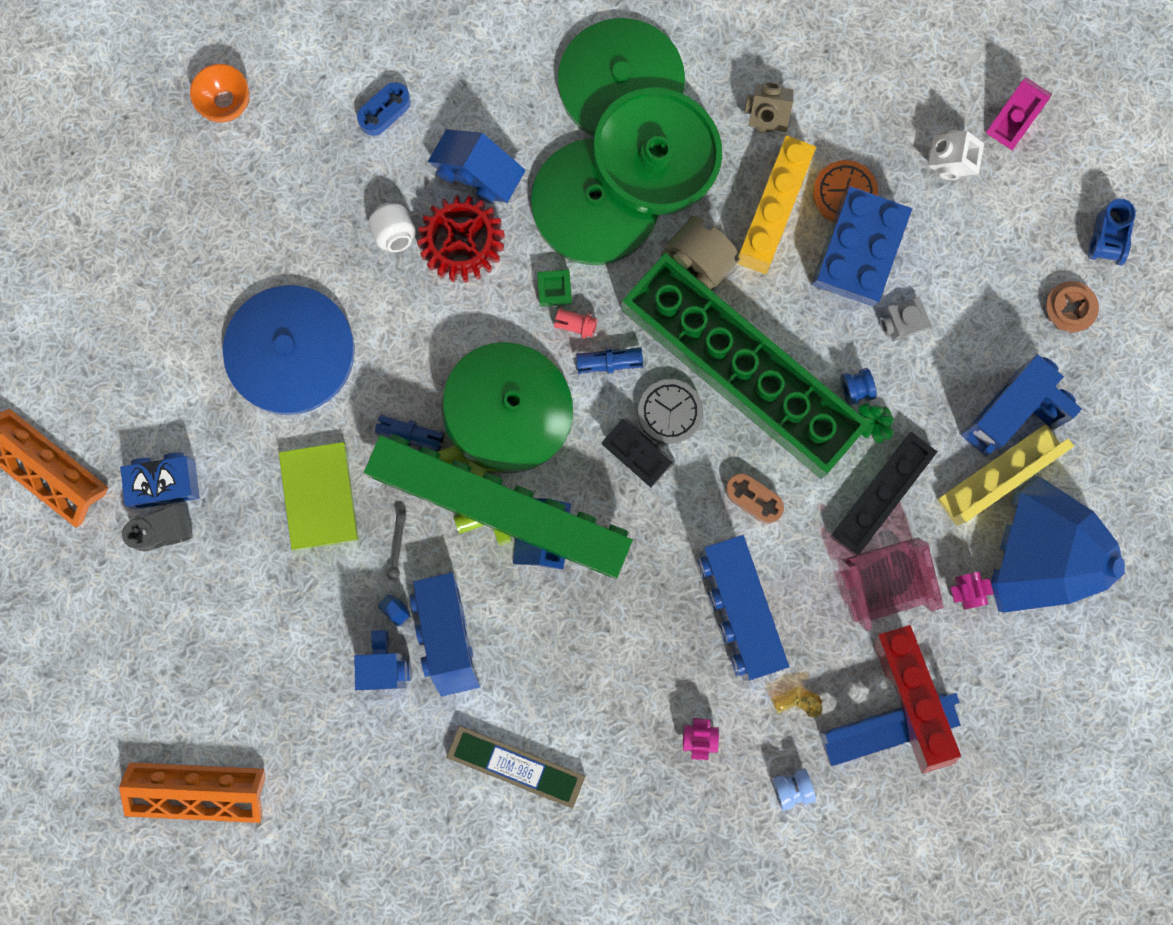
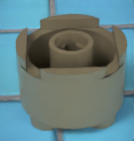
(703, 252)

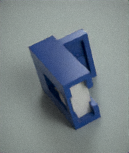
(1026, 392)

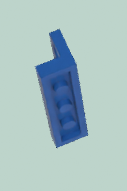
(877, 732)

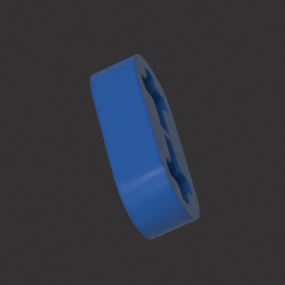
(379, 103)

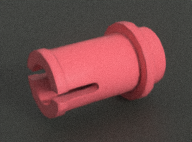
(576, 322)

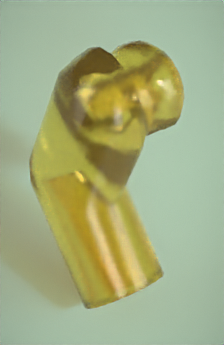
(800, 698)

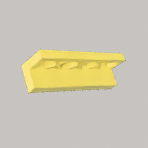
(1003, 475)

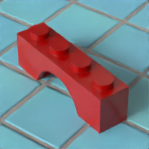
(926, 720)

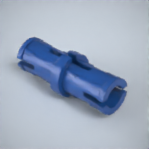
(609, 360)
(410, 431)

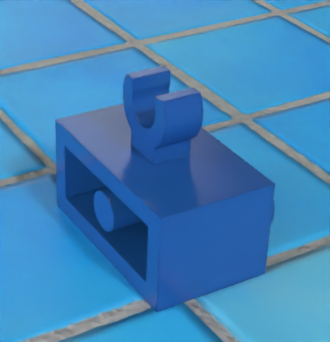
(380, 668)

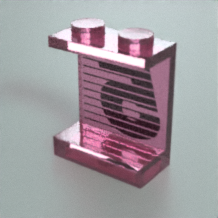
(890, 581)

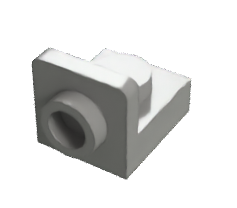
(904, 319)

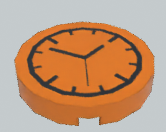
(836, 180)

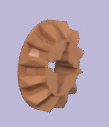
(1073, 292)

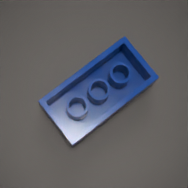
(743, 609)

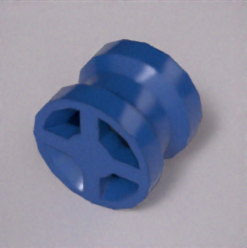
(858, 386)

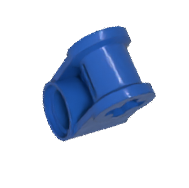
(1110, 238)

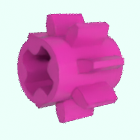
(971, 590)
(700, 739)

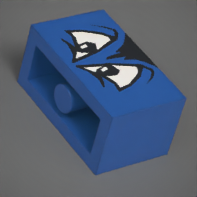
(159, 482)

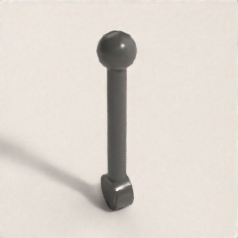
(393, 572)

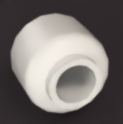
(392, 227)

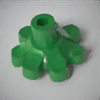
(880, 422)

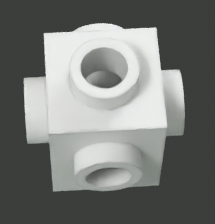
(955, 154)

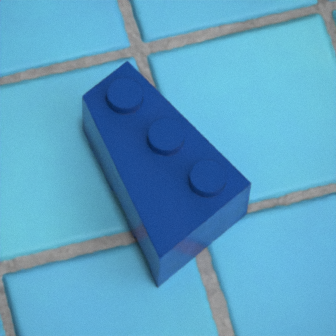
(443, 634)

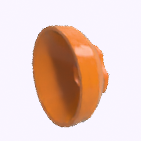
(210, 83)

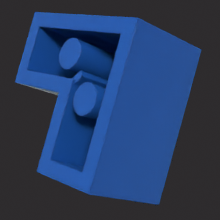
(478, 163)

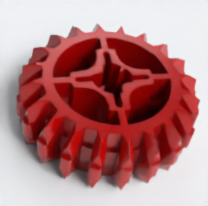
(451, 247)

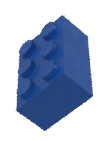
(861, 246)

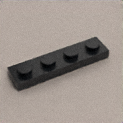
(883, 494)

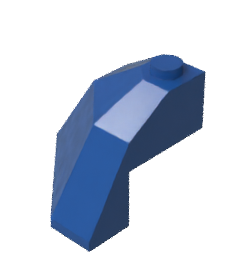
(1053, 551)

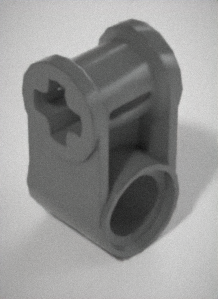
(162, 527)

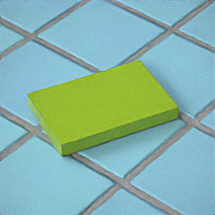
(318, 496)

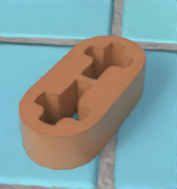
(760, 492)

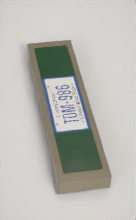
(516, 766)

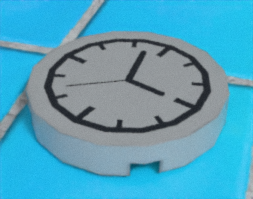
(670, 411)

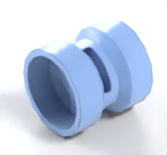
(786, 792)

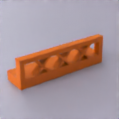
(48, 462)
(190, 786)

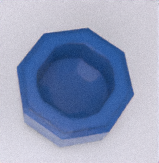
(394, 609)

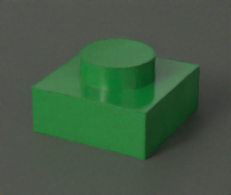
(554, 288)

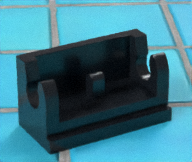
(638, 452)

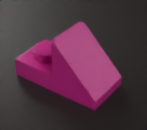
(1019, 113)

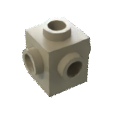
(769, 107)

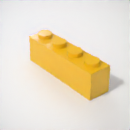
(776, 204)

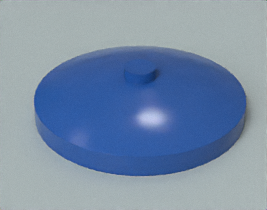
(288, 350)

